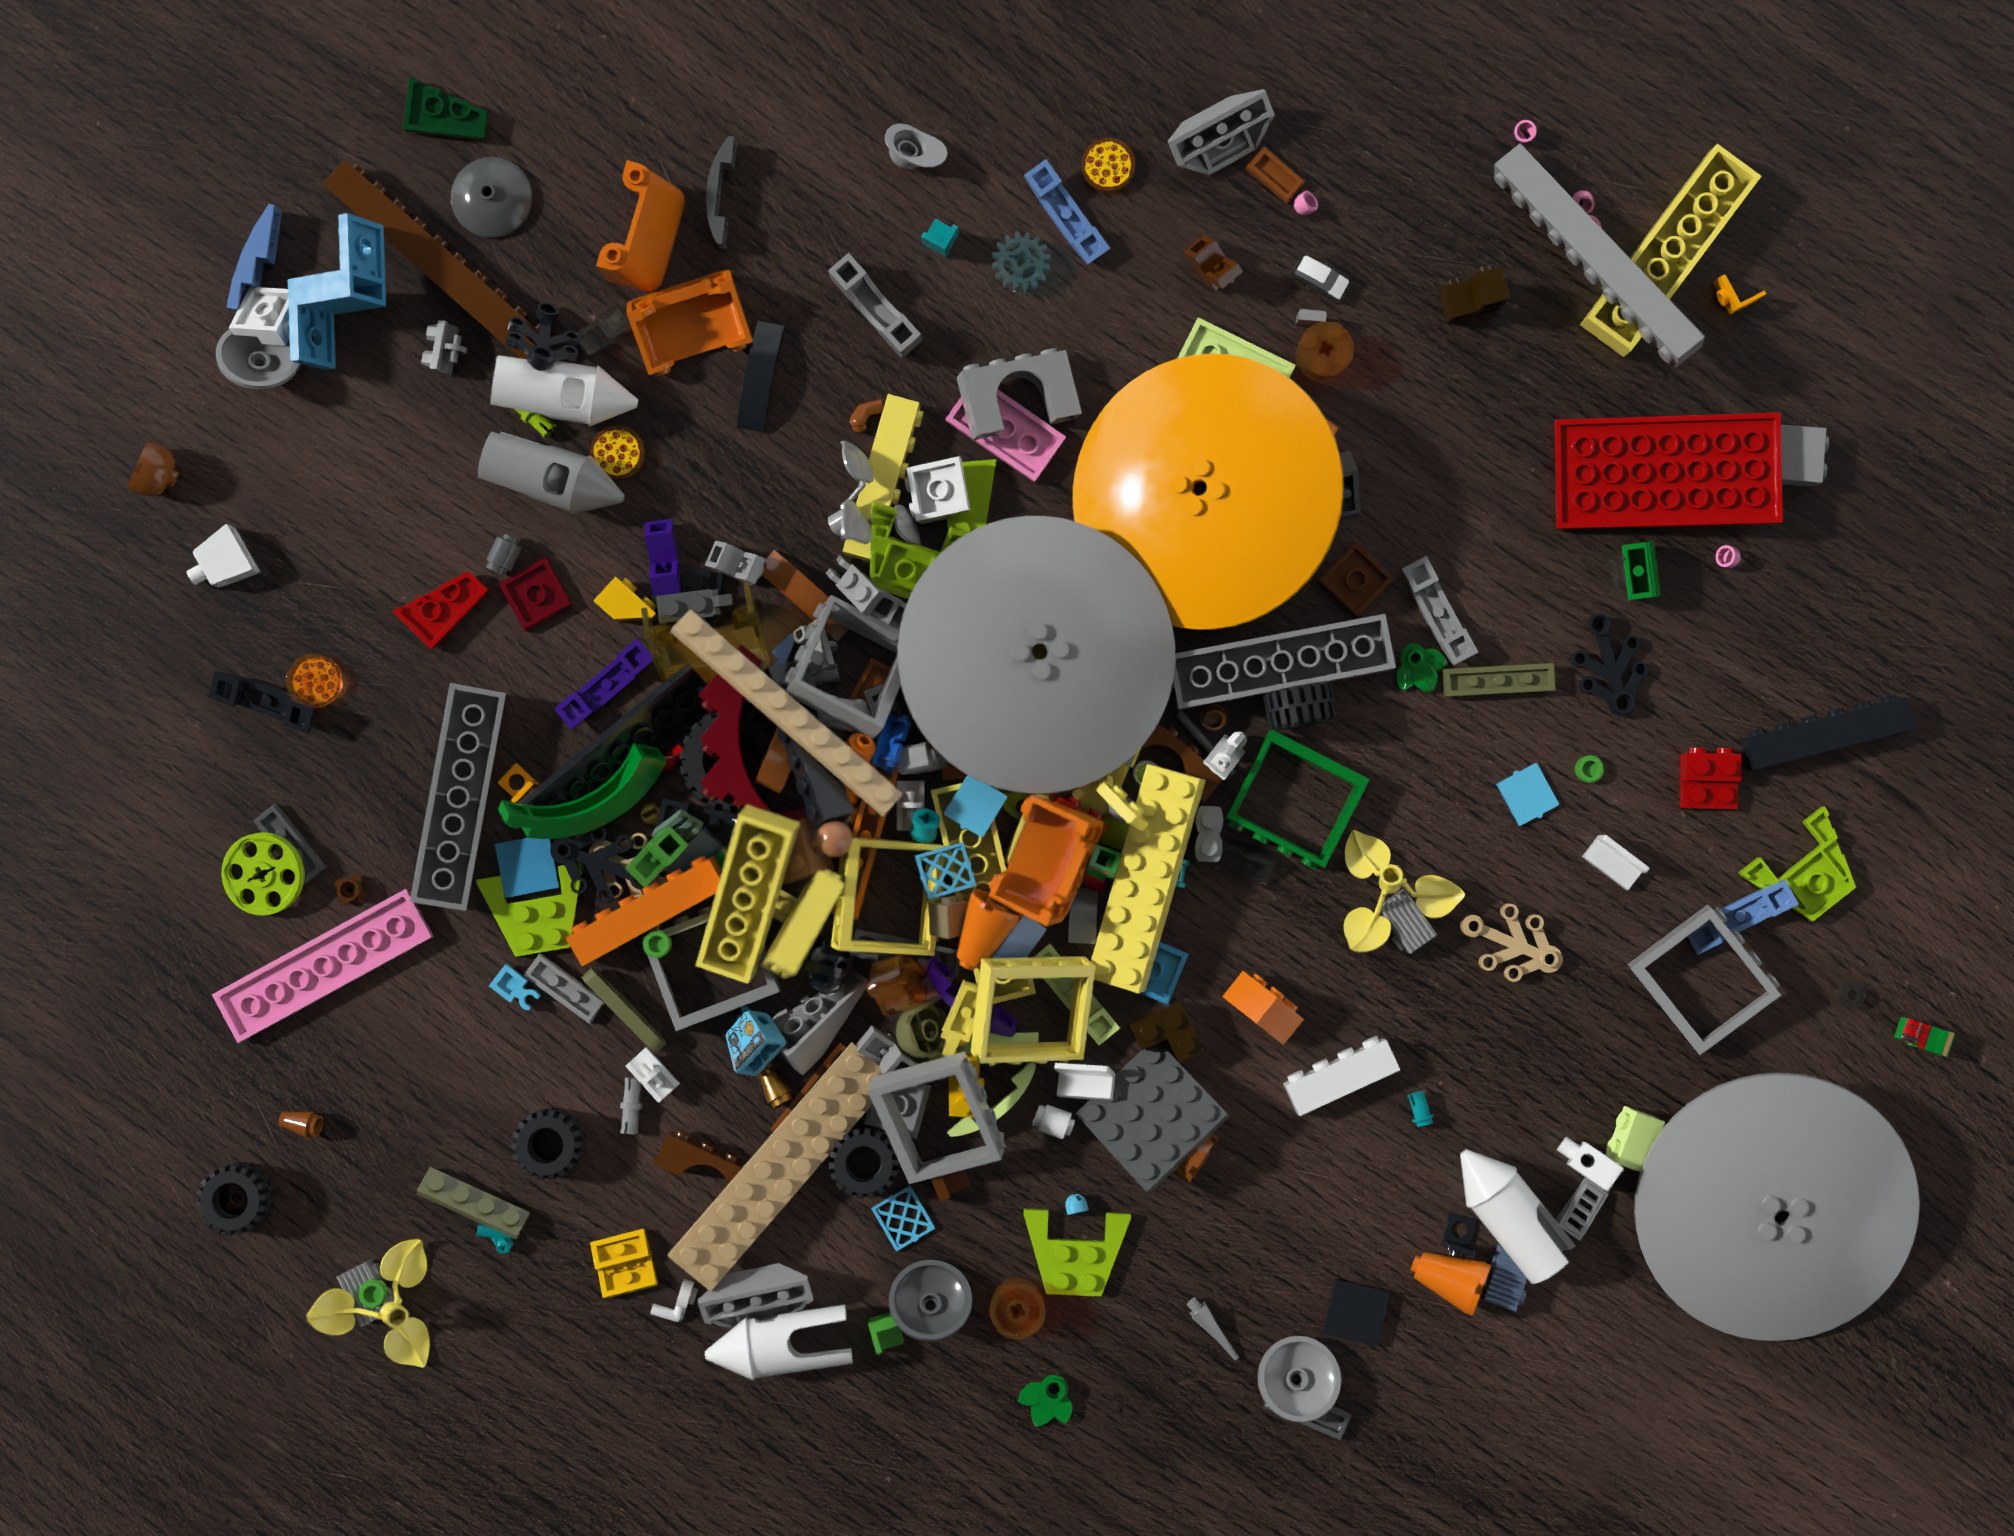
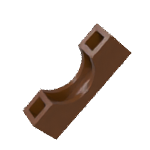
(1188, 755)
(681, 1153)

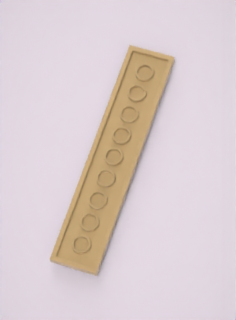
(777, 1169)

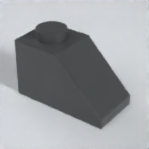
(1351, 494)

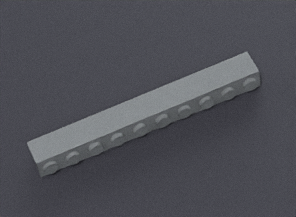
(1598, 256)

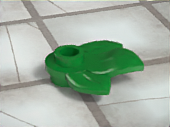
(1422, 671)
(1046, 1403)

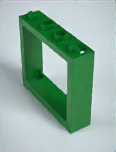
(1317, 760)

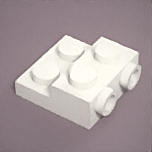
(263, 315)
(937, 490)

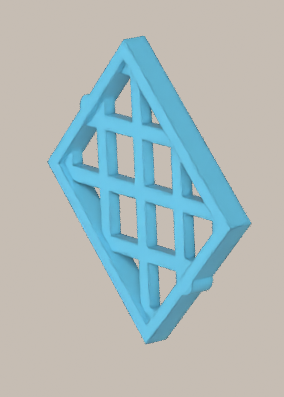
(965, 865)
(892, 1199)

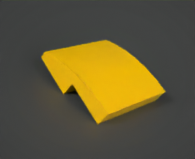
(624, 1263)

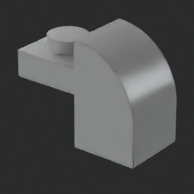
(735, 562)
(884, 1051)

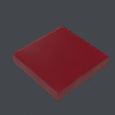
(536, 594)

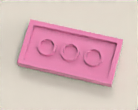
(1023, 444)

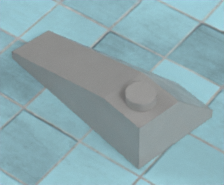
(816, 1022)

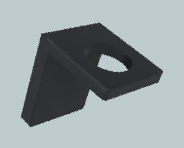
(1458, 1245)

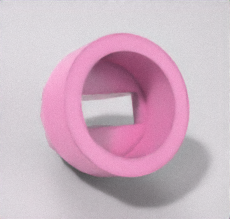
(1530, 128)
(1588, 201)
(1305, 203)
(1727, 556)

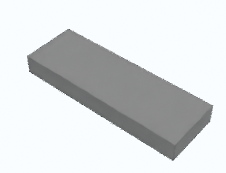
(564, 988)

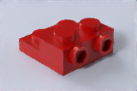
(1709, 779)

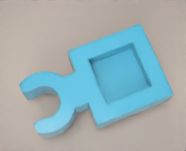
(511, 984)

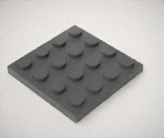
(1153, 1116)

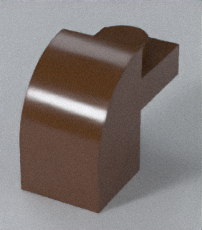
(1212, 263)

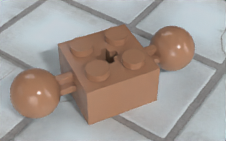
(815, 849)

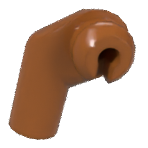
(862, 413)

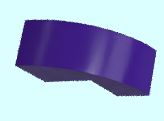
(663, 557)

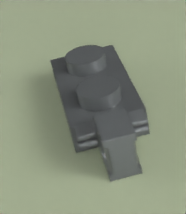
(702, 602)

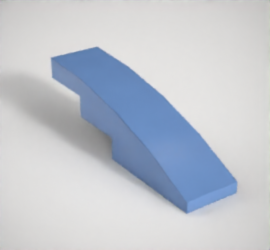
(258, 250)

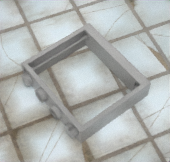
(866, 626)
(682, 924)
(1735, 941)
(899, 1136)

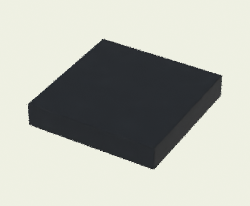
(1356, 1312)

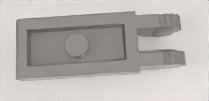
(856, 586)

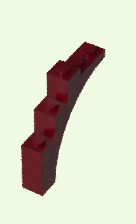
(724, 739)

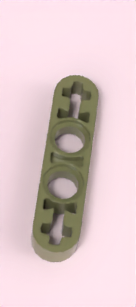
(624, 1010)

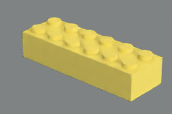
(747, 893)

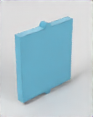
(1527, 794)
(975, 805)

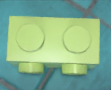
(1633, 1138)

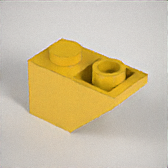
(622, 603)

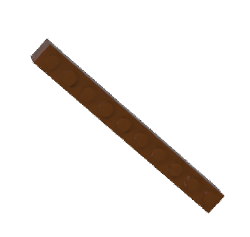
(427, 252)

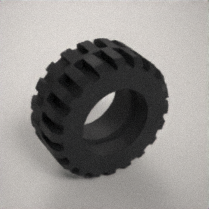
(696, 761)

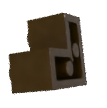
(1474, 297)
(1171, 1024)

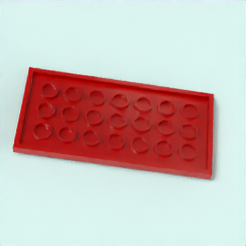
(1668, 471)

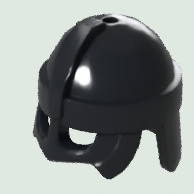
(826, 966)

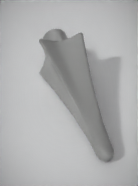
(1203, 1316)

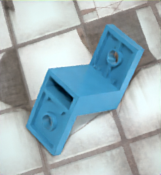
(353, 288)

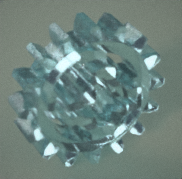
(1031, 263)

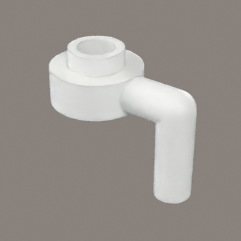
(686, 1296)

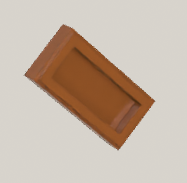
(1275, 175)

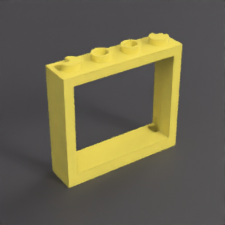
(846, 900)
(802, 924)
(1033, 967)

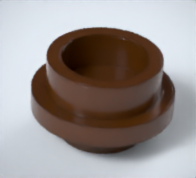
(1213, 717)

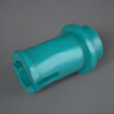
(1420, 1108)

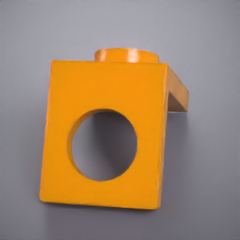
(1728, 297)
(529, 785)

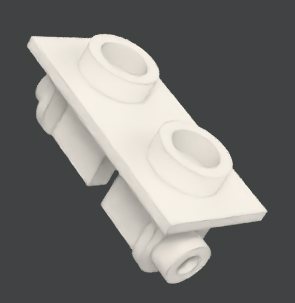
(1226, 754)

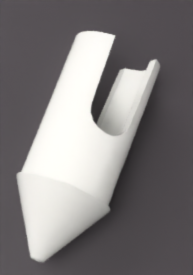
(561, 393)
(1514, 1216)
(765, 1348)

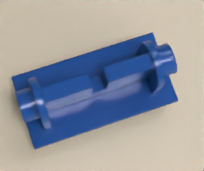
(888, 745)

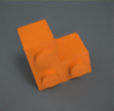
(1264, 1006)

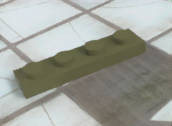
(1498, 680)
(473, 1203)

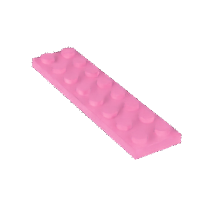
(322, 965)

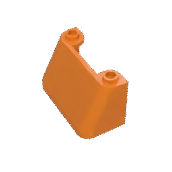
(652, 233)
(688, 321)
(1047, 861)

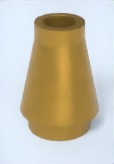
(775, 1089)

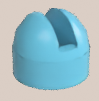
(1076, 1204)

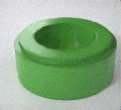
(1589, 769)
(657, 943)
(373, 1293)

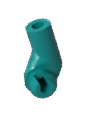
(502, 1242)

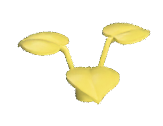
(1370, 855)
(409, 1339)

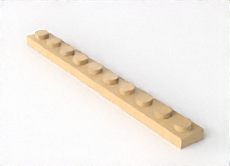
(786, 712)

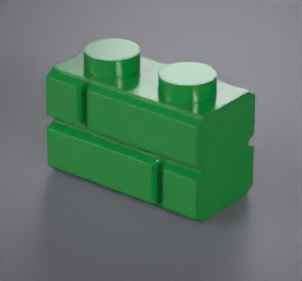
(1641, 570)

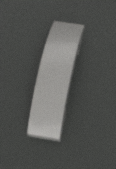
(1438, 611)

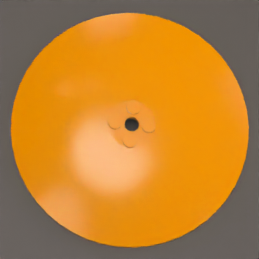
(1266, 473)

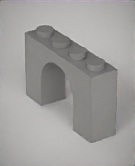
(1047, 371)

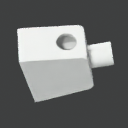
(222, 559)
(1601, 1169)

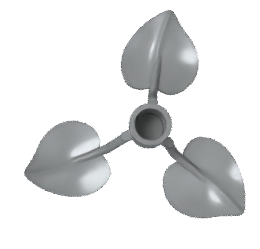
(850, 521)

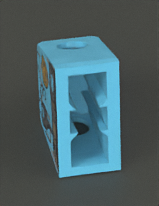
(753, 1041)

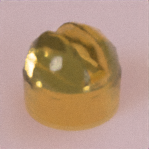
(652, 819)

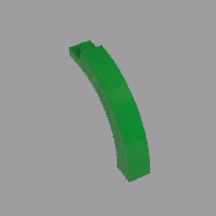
(595, 809)

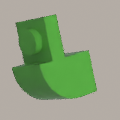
(656, 856)

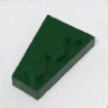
(439, 114)

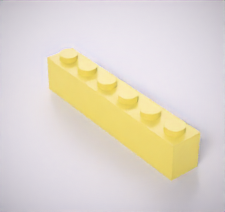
(887, 462)

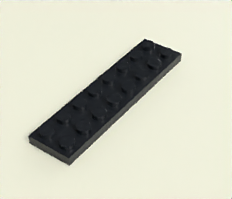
(652, 723)

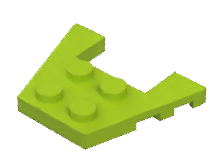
(894, 562)
(1816, 879)
(535, 923)
(1074, 1264)

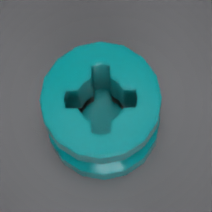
(924, 826)

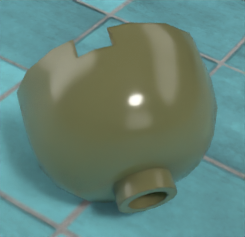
(920, 1031)

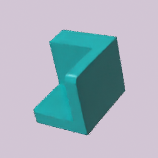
(940, 237)

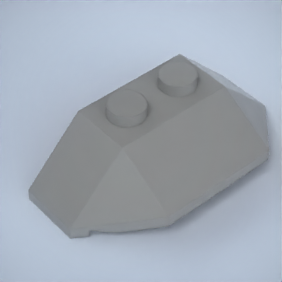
(1222, 132)
(755, 1294)

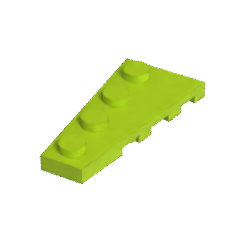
(979, 485)

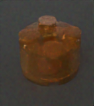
(1330, 337)
(897, 984)
(1025, 1322)

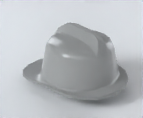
(914, 148)

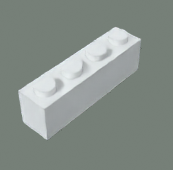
(1341, 1076)

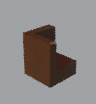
(950, 1184)

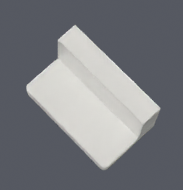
(1614, 861)
(1085, 1081)

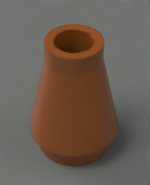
(303, 1123)

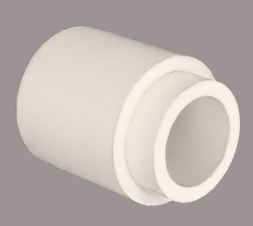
(1053, 1121)

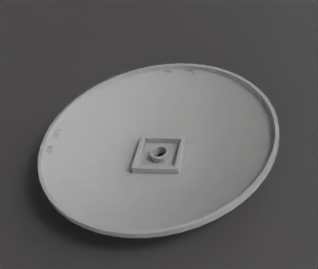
(973, 666)
(1763, 1149)

